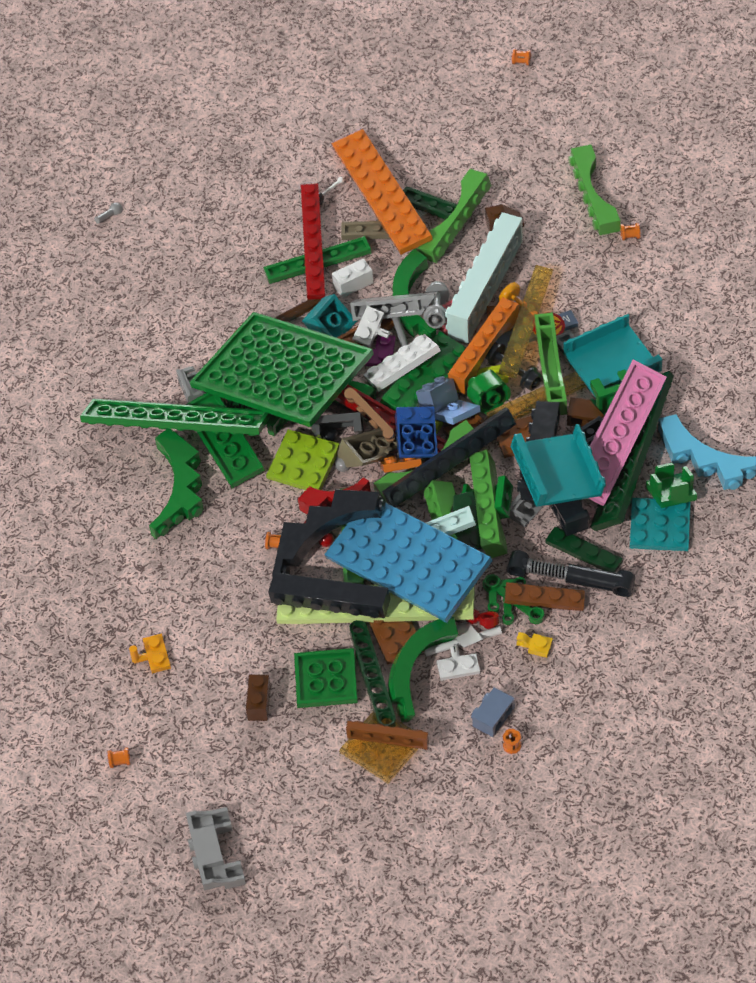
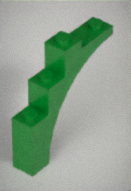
(187, 482)

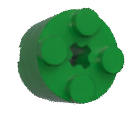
(488, 387)

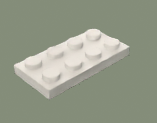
(401, 362)

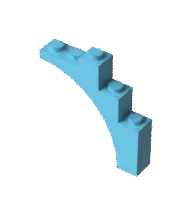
(706, 460)

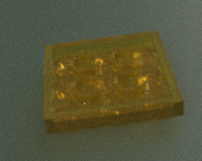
(378, 758)

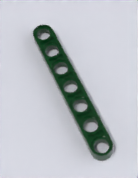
(373, 666)

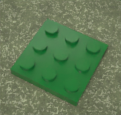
(325, 678)

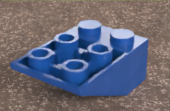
(416, 432)

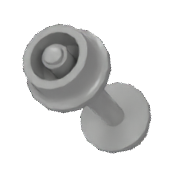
(435, 314)

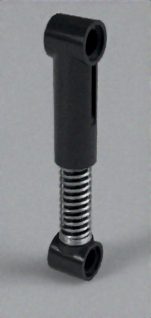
(619, 583)

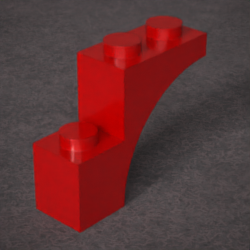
(317, 497)

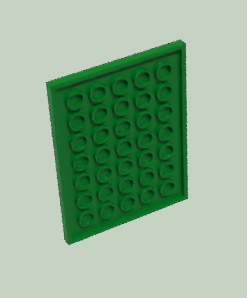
(282, 369)

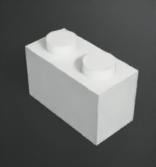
(352, 278)

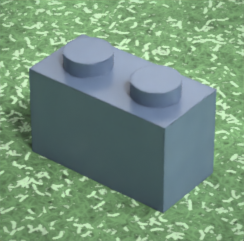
(438, 393)
(493, 711)

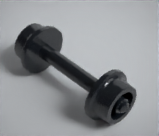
(530, 378)

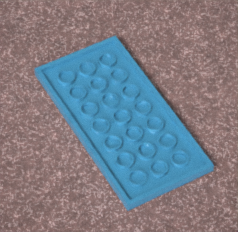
(410, 560)

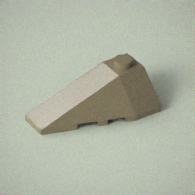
(364, 448)

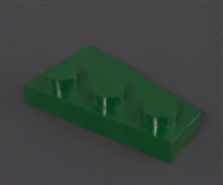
(471, 535)

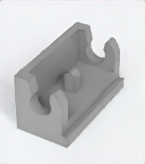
(184, 381)
(523, 511)

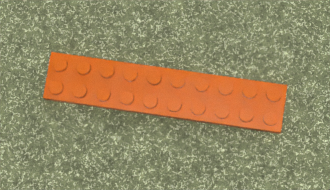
(382, 192)

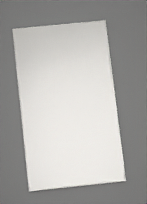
(467, 634)

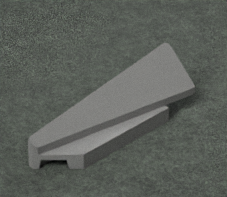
(393, 305)

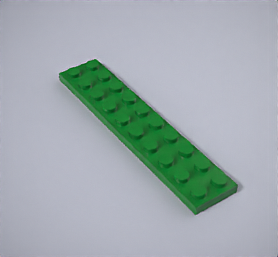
(175, 416)

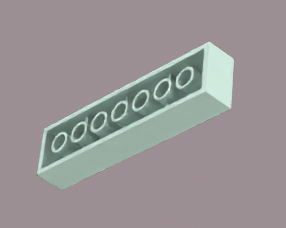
(484, 278)

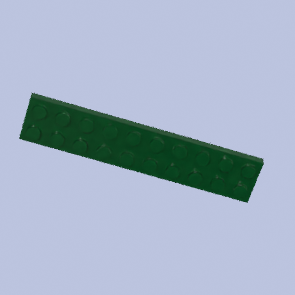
(619, 499)

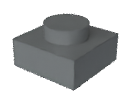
(563, 338)

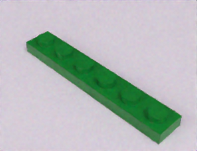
(331, 256)

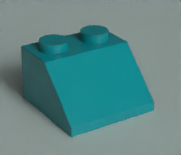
(329, 317)

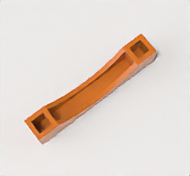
(469, 363)

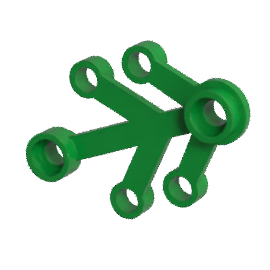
(499, 588)

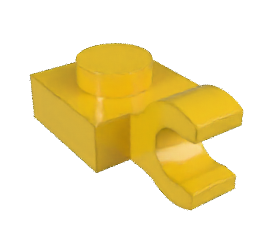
(537, 645)

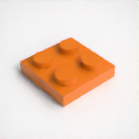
(393, 464)

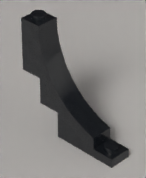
(300, 537)

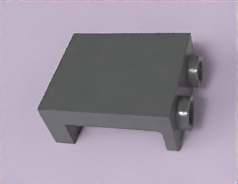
(338, 421)

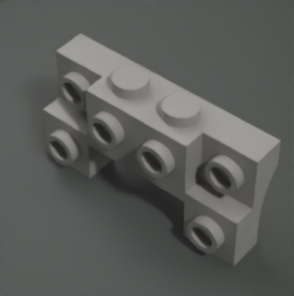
(204, 828)

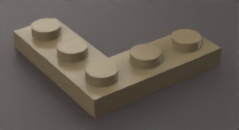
(369, 229)

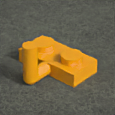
(155, 653)

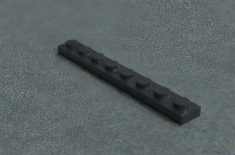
(449, 457)

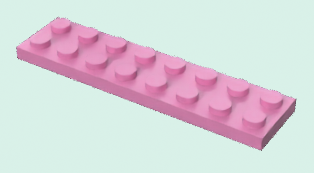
(624, 422)

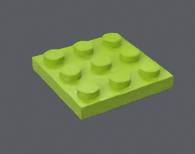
(303, 461)

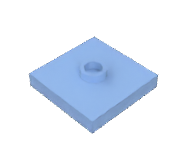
(457, 412)

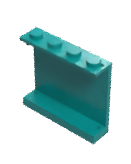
(607, 351)
(558, 468)

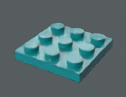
(659, 527)

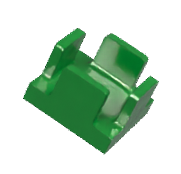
(671, 488)

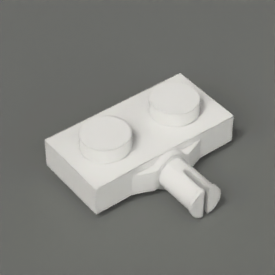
(370, 327)
(457, 665)

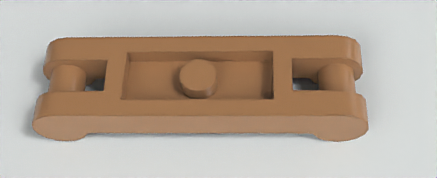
(365, 409)

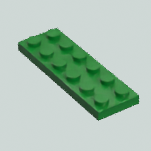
(404, 389)
(228, 450)

